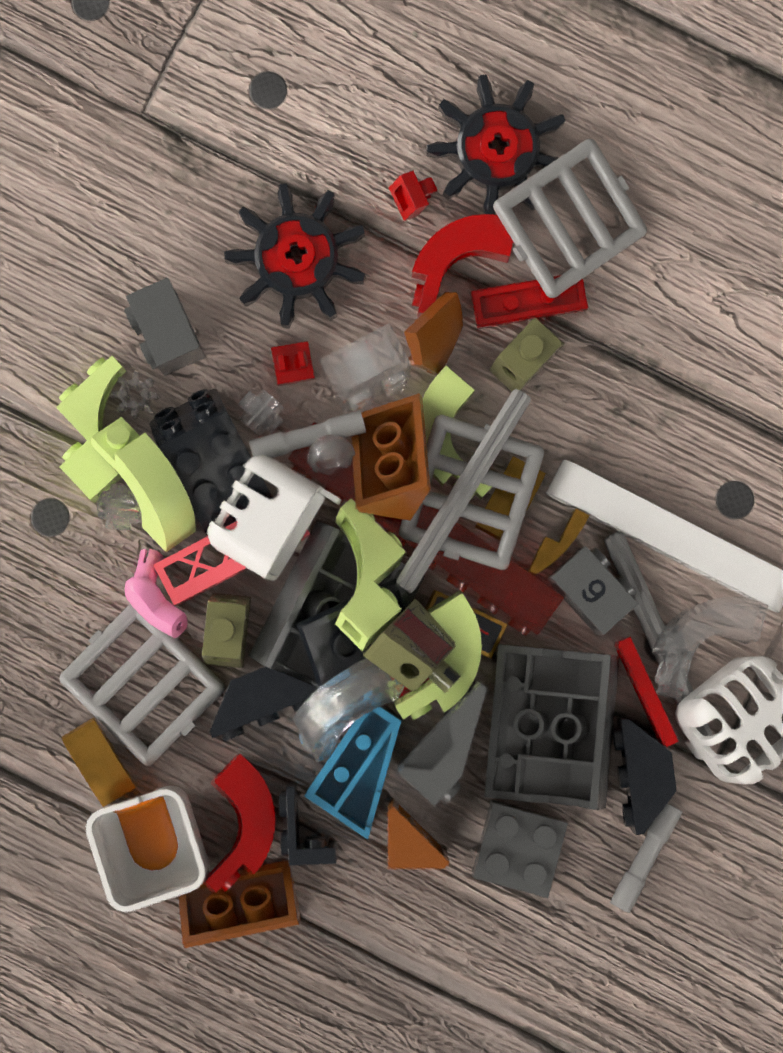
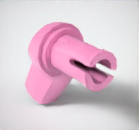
(148, 599)

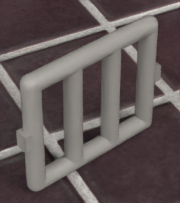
(608, 246)
(520, 487)
(123, 728)

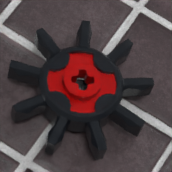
(476, 135)
(282, 274)

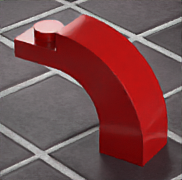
(464, 238)
(256, 822)

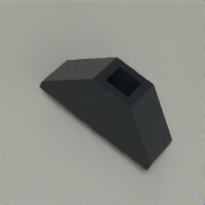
(258, 698)
(645, 774)

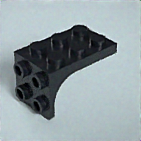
(205, 454)

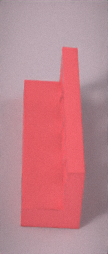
(204, 581)

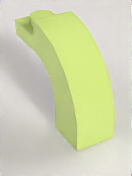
(446, 397)
(155, 484)
(460, 623)

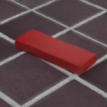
(523, 303)
(645, 692)

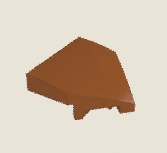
(435, 333)

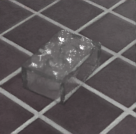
(367, 370)

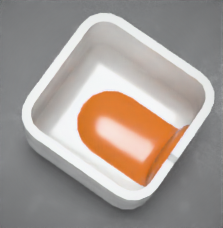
(147, 849)

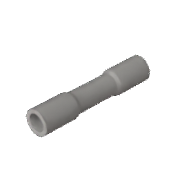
(285, 442)
(635, 877)

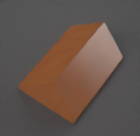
(392, 460)
(410, 843)
(249, 907)

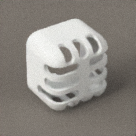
(268, 528)
(696, 712)

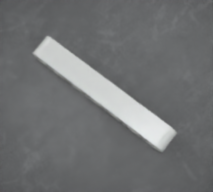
(668, 534)

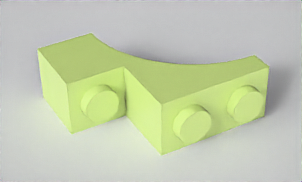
(85, 410)
(376, 556)

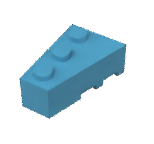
(356, 771)

